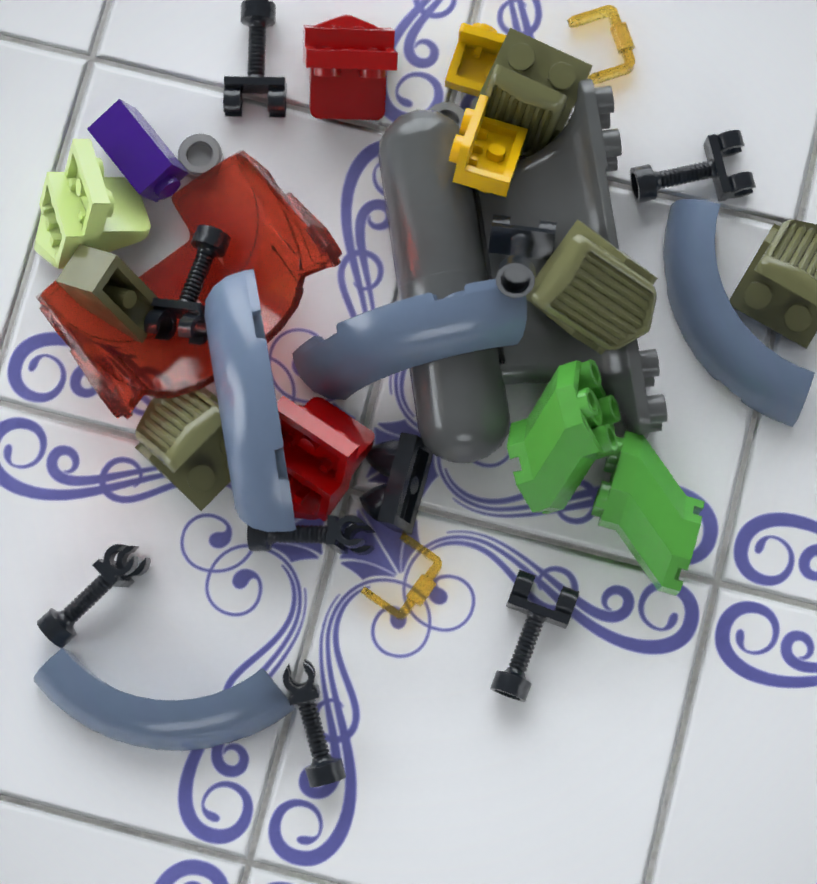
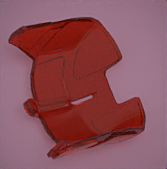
(267, 234)

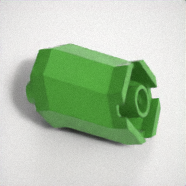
(563, 436)
(649, 511)

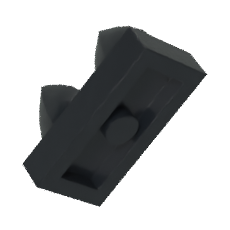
(407, 466)

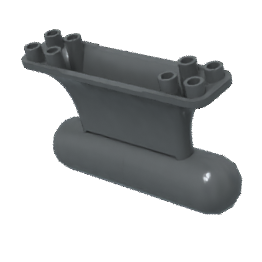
(443, 244)

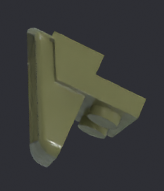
(533, 88)
(782, 282)
(595, 291)
(186, 444)

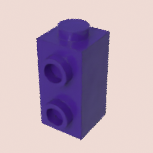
(138, 151)

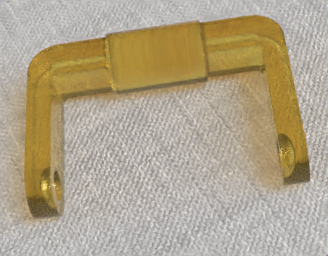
(620, 36)
(419, 591)

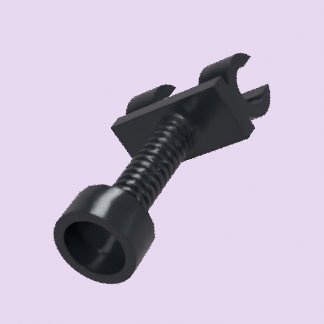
(257, 16)
(647, 182)
(520, 243)
(162, 319)
(335, 534)
(59, 625)
(512, 680)
(324, 767)

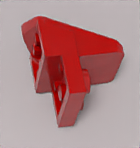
(348, 68)
(320, 454)

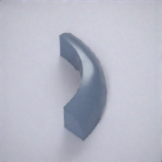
(713, 326)
(409, 336)
(248, 404)
(162, 723)

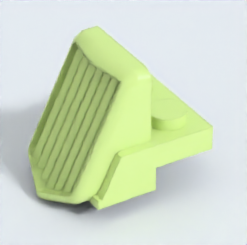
(87, 209)

